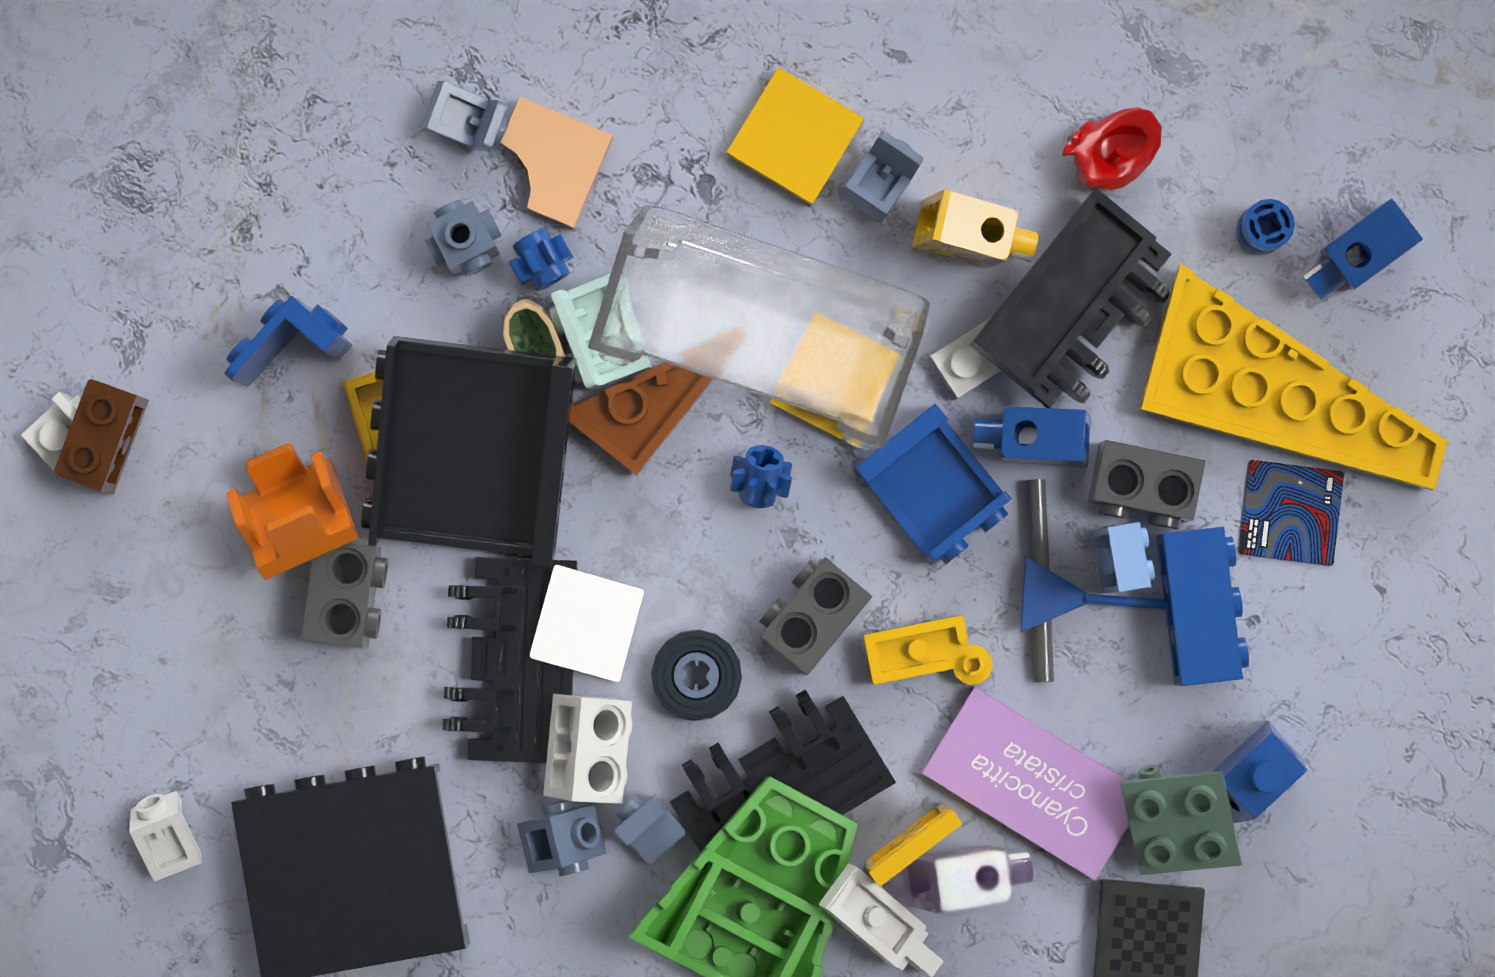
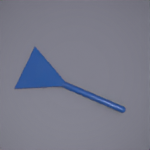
(1051, 596)

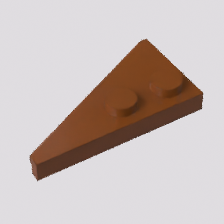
(639, 413)

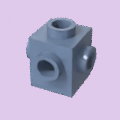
(473, 254)
(572, 838)

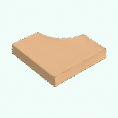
(559, 158)

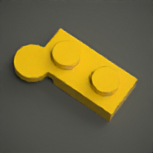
(926, 650)

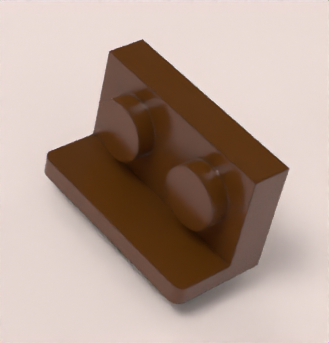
(100, 436)

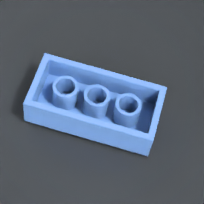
(1123, 558)

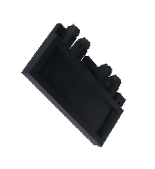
(1073, 294)
(521, 684)
(833, 769)

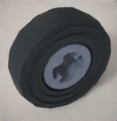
(723, 675)

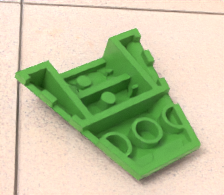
(756, 891)

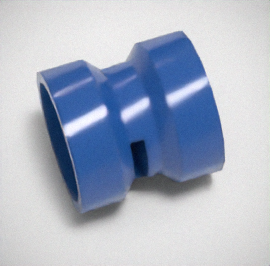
(1258, 234)

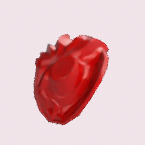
(1115, 148)

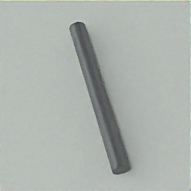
(1039, 552)

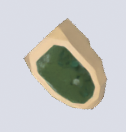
(531, 330)

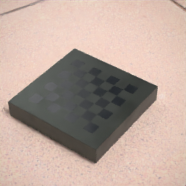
(1148, 930)

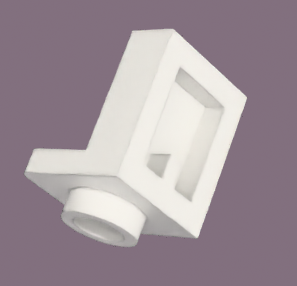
(51, 429)
(163, 835)

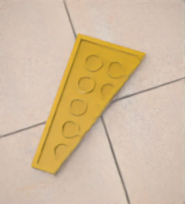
(1257, 383)

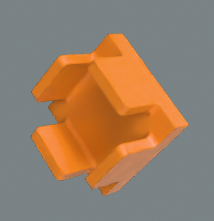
(293, 510)

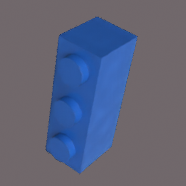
(1202, 606)

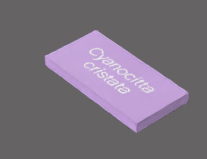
(1031, 782)

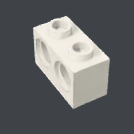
(578, 748)

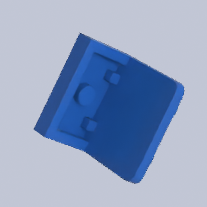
(280, 325)

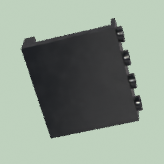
(469, 447)
(349, 871)

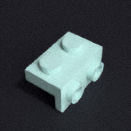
(576, 316)

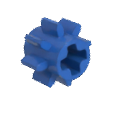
(541, 259)
(761, 476)

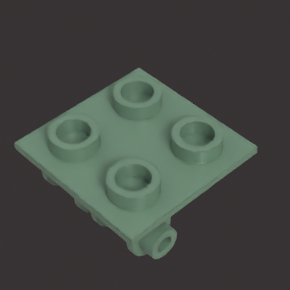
(1180, 821)

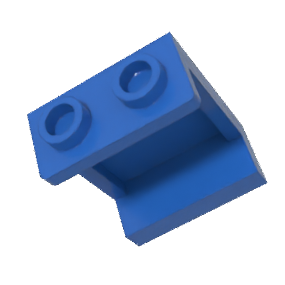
(933, 486)

